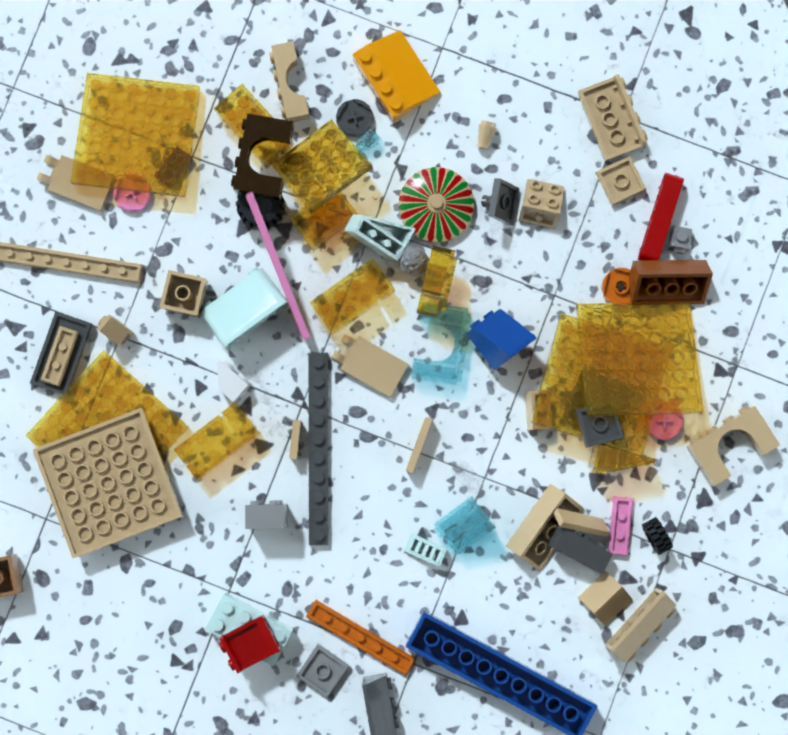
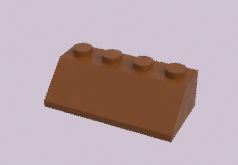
(669, 281)

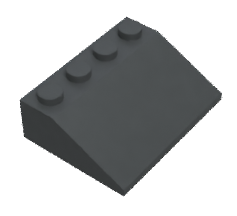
(380, 705)

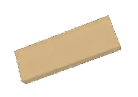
(59, 356)
(419, 444)
(581, 522)

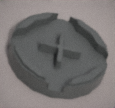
(354, 117)

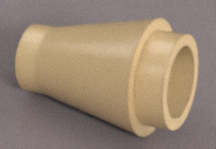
(485, 133)

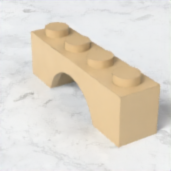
(285, 60)

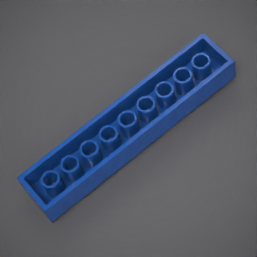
(501, 675)

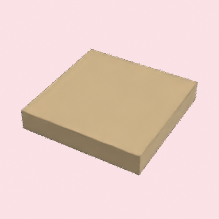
(620, 181)

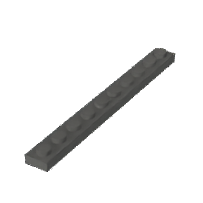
(318, 448)

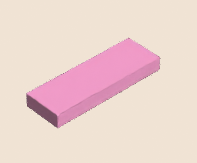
(620, 525)

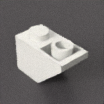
(229, 382)

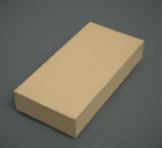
(295, 439)

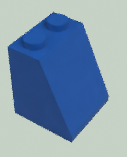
(499, 337)

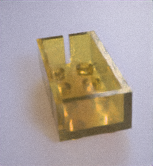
(235, 109)
(352, 296)
(217, 441)

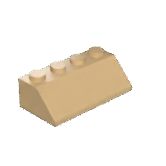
(538, 527)
(640, 625)

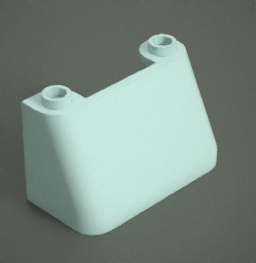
(243, 307)

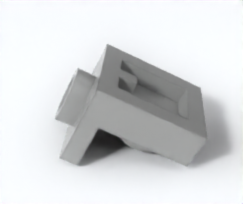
(680, 239)

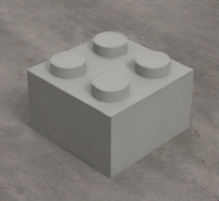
(266, 515)

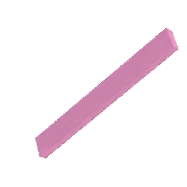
(277, 264)

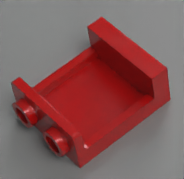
(249, 644)

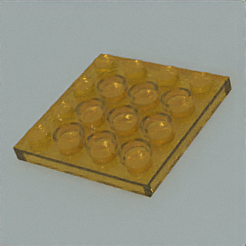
(321, 166)

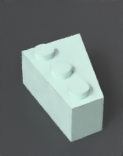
(379, 235)

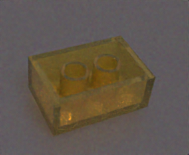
(324, 222)
(437, 282)

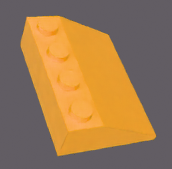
(395, 74)

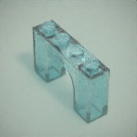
(447, 370)

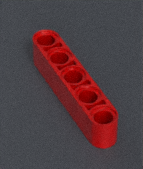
(661, 217)

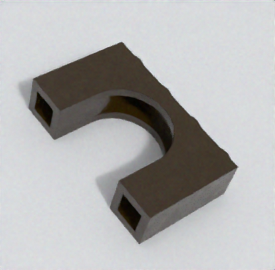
(257, 130)

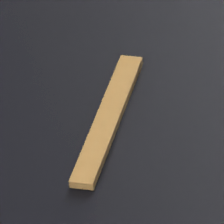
(70, 262)

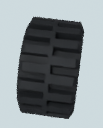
(270, 218)

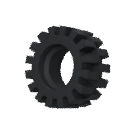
(657, 535)

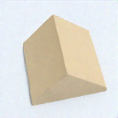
(605, 598)

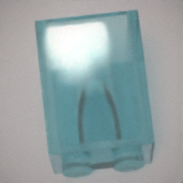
(463, 525)

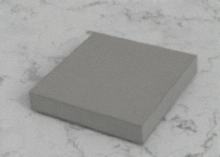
(322, 670)

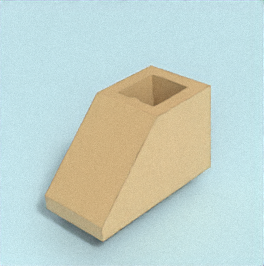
(114, 330)

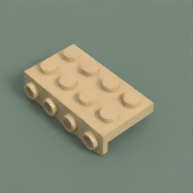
(612, 117)

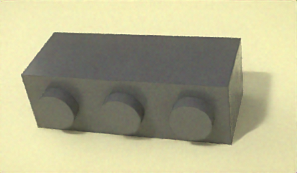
(581, 549)

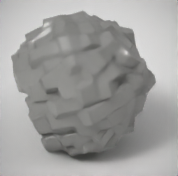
(413, 260)

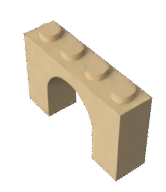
(705, 448)

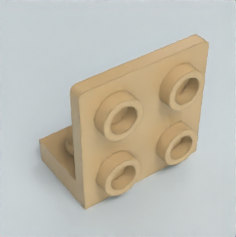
(541, 203)

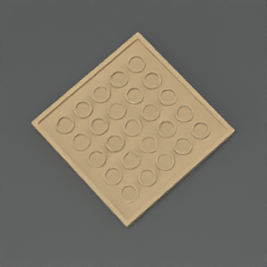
(107, 483)

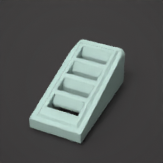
(437, 562)

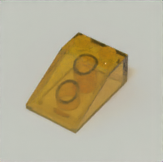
(608, 459)

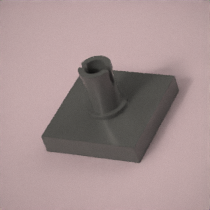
(502, 202)
(598, 429)

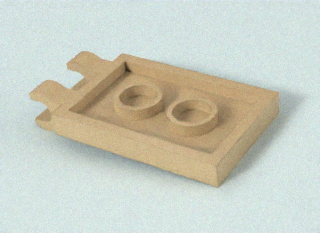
(60, 184)
(371, 364)

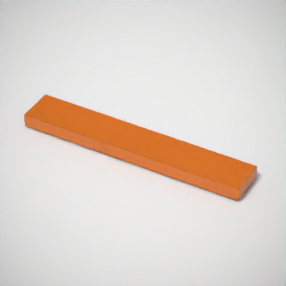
(361, 637)

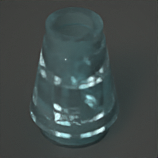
(368, 140)

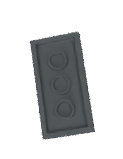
(72, 323)

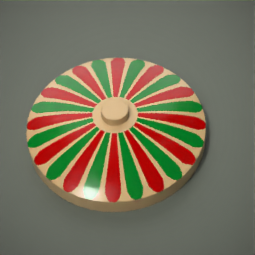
(436, 204)

